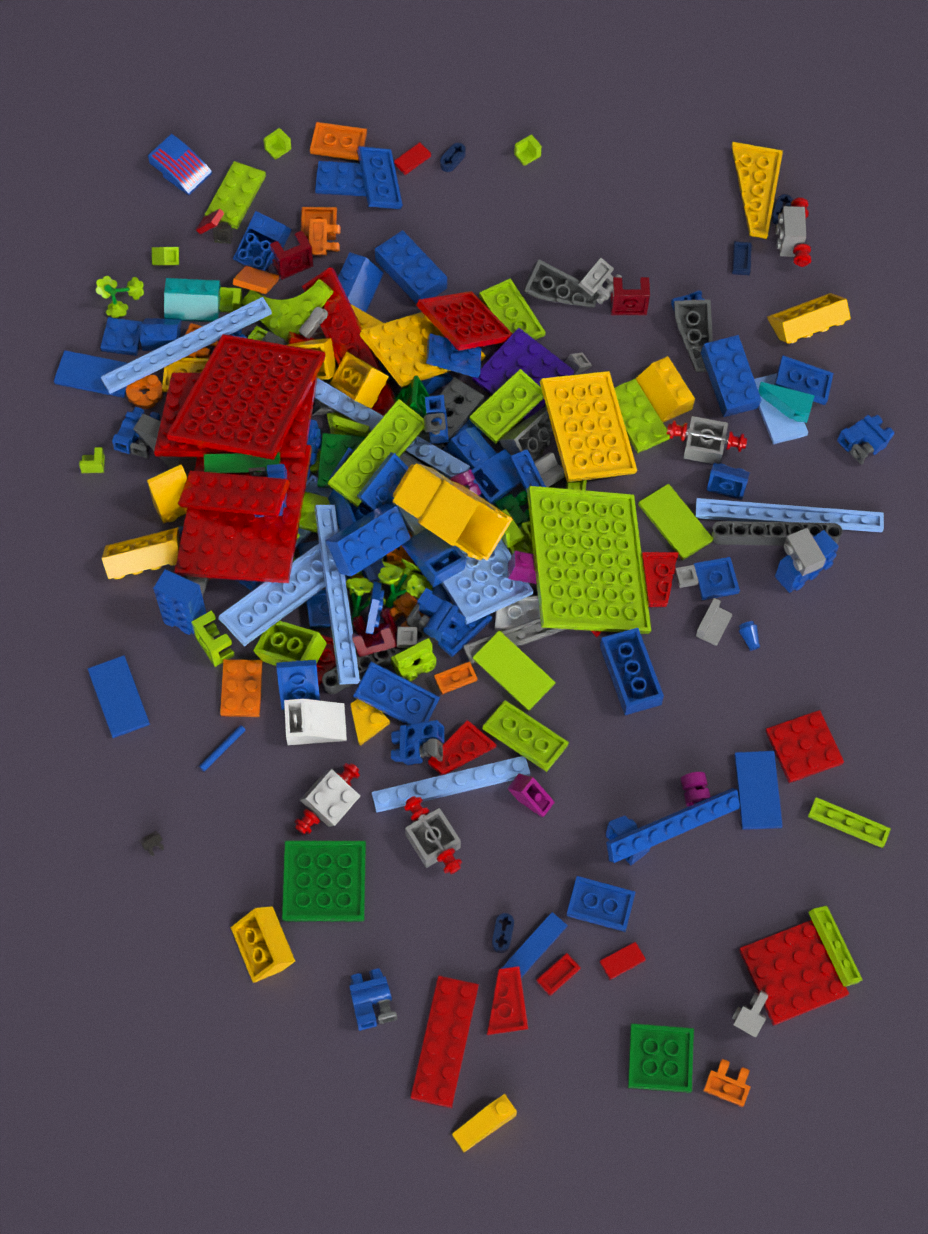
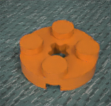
(151, 397)

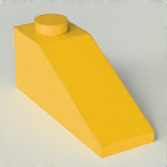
(485, 1123)

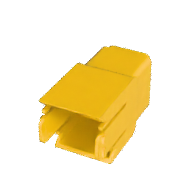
(451, 511)

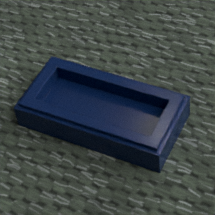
(741, 258)

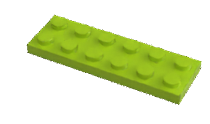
(391, 434)

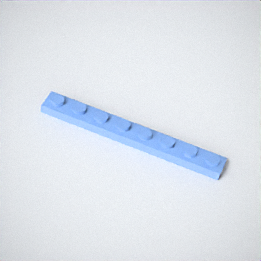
(451, 783)

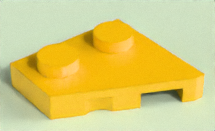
(367, 720)

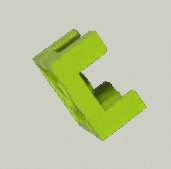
(207, 642)

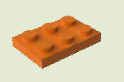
(337, 141)
(241, 688)

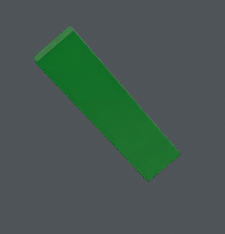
(236, 462)

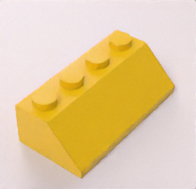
(810, 317)
(141, 553)

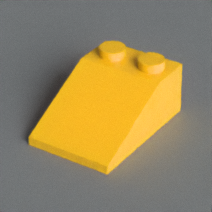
(329, 366)
(359, 380)
(166, 492)

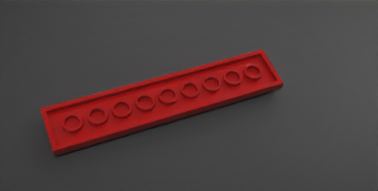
(345, 332)

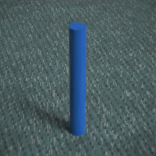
(222, 748)

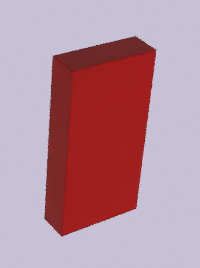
(412, 158)
(210, 221)
(622, 960)
(558, 974)

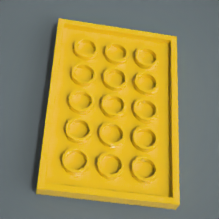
(403, 347)
(588, 426)

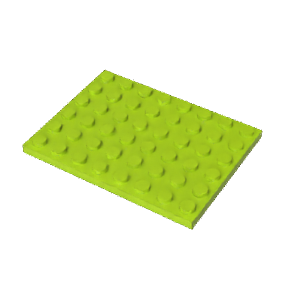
(588, 560)

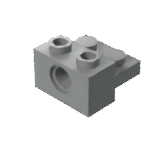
(749, 1018)

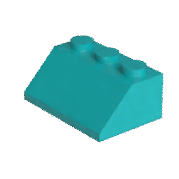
(192, 299)

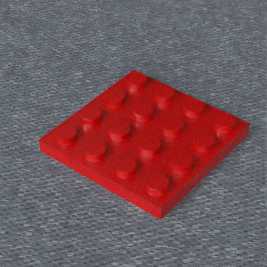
(464, 320)
(793, 972)

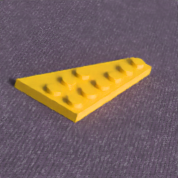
(757, 178)

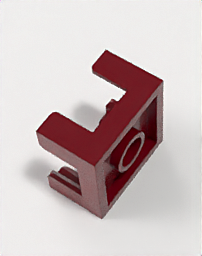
(294, 259)
(630, 300)
(382, 639)

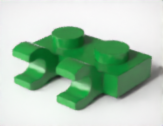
(513, 505)

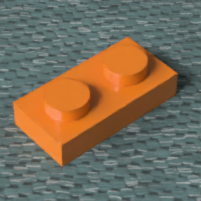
(455, 678)

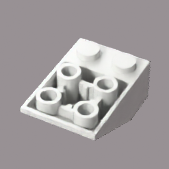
(314, 721)

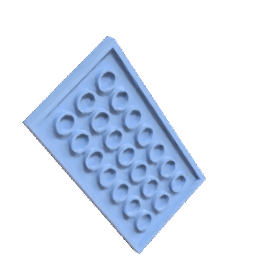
(483, 583)

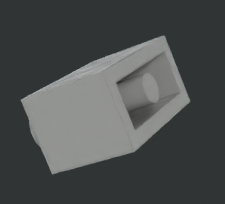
(804, 552)

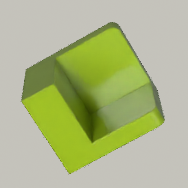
(277, 143)
(527, 150)
(165, 255)
(230, 299)
(93, 463)

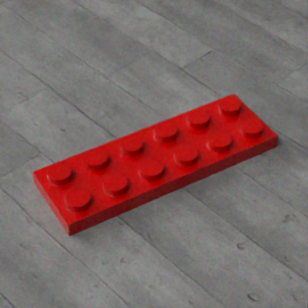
(234, 493)
(444, 1042)

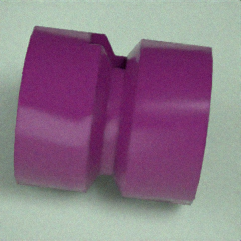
(467, 478)
(695, 787)

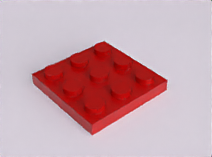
(804, 746)

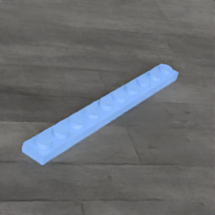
(185, 345)
(362, 414)
(765, 512)
(337, 599)

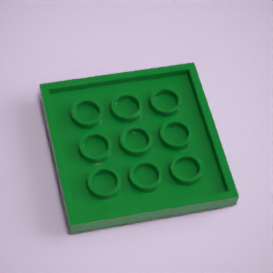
(324, 881)

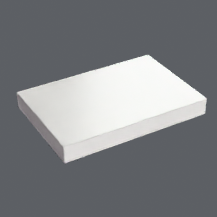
(517, 613)

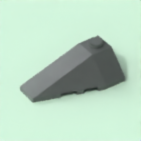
(556, 286)
(695, 326)
(148, 430)
(530, 434)

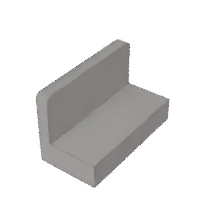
(549, 469)
(714, 623)

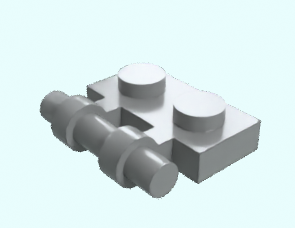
(594, 279)

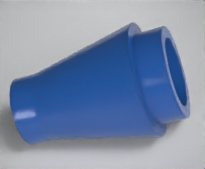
(750, 635)

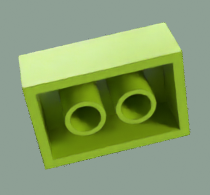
(289, 643)

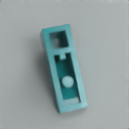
(790, 402)

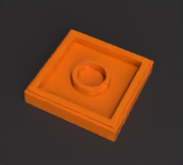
(318, 213)
(255, 280)

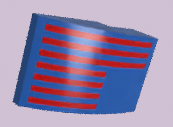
(179, 164)

